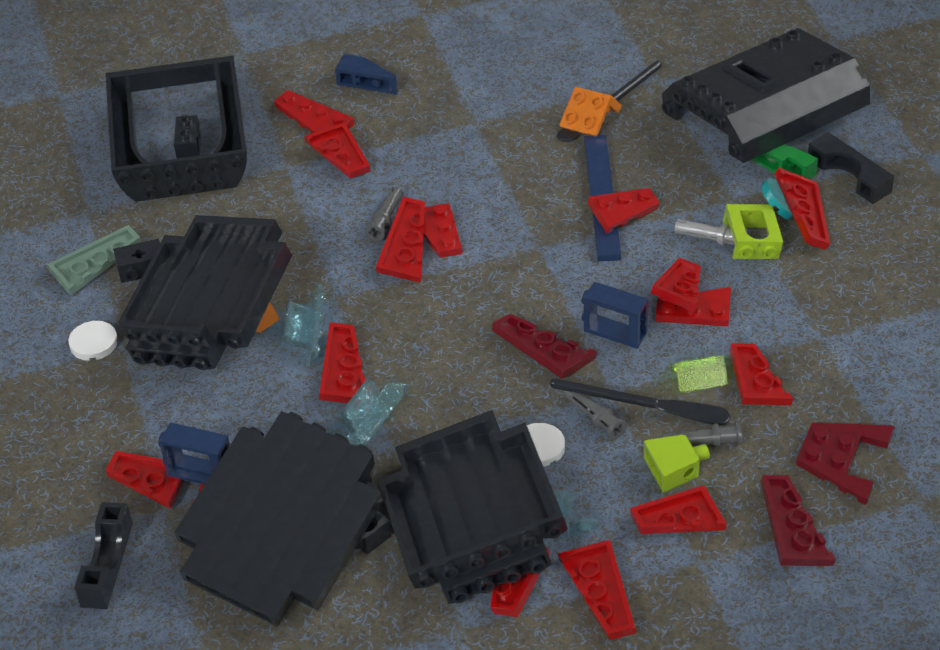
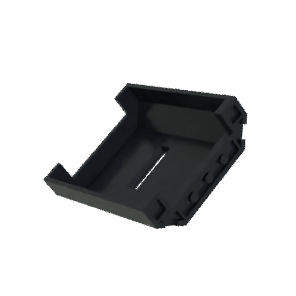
(804, 91)

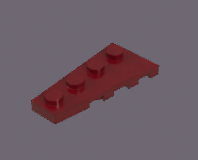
(543, 346)
(792, 526)

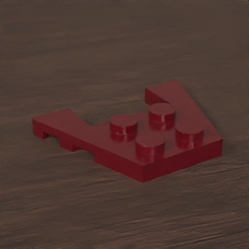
(831, 450)

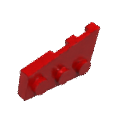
(621, 207)
(441, 230)
(711, 309)
(144, 476)
(680, 512)

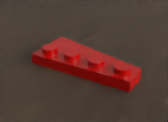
(310, 113)
(806, 206)
(404, 244)
(342, 365)
(601, 586)

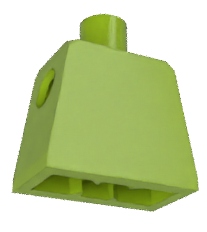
(673, 460)

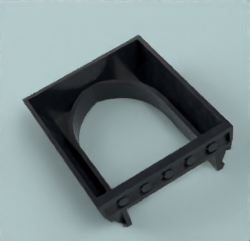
(183, 175)

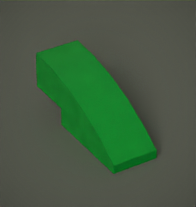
(790, 160)

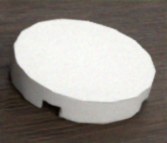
(93, 340)
(548, 442)

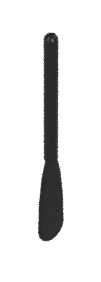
(568, 135)
(689, 410)

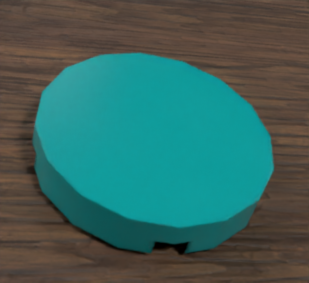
(775, 197)

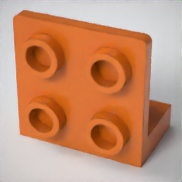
(587, 111)

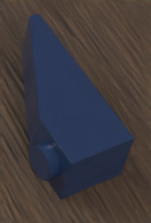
(364, 74)

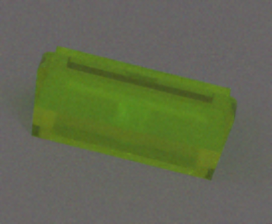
(700, 373)

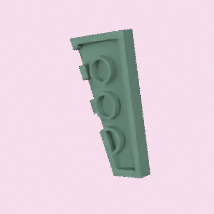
(88, 262)

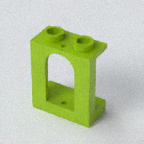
(753, 216)

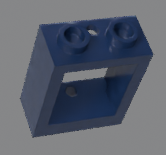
(618, 301)
(196, 440)

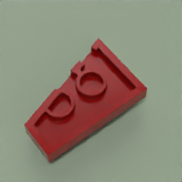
(340, 149)
(679, 284)
(754, 377)
(510, 598)

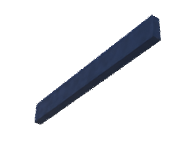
(599, 184)

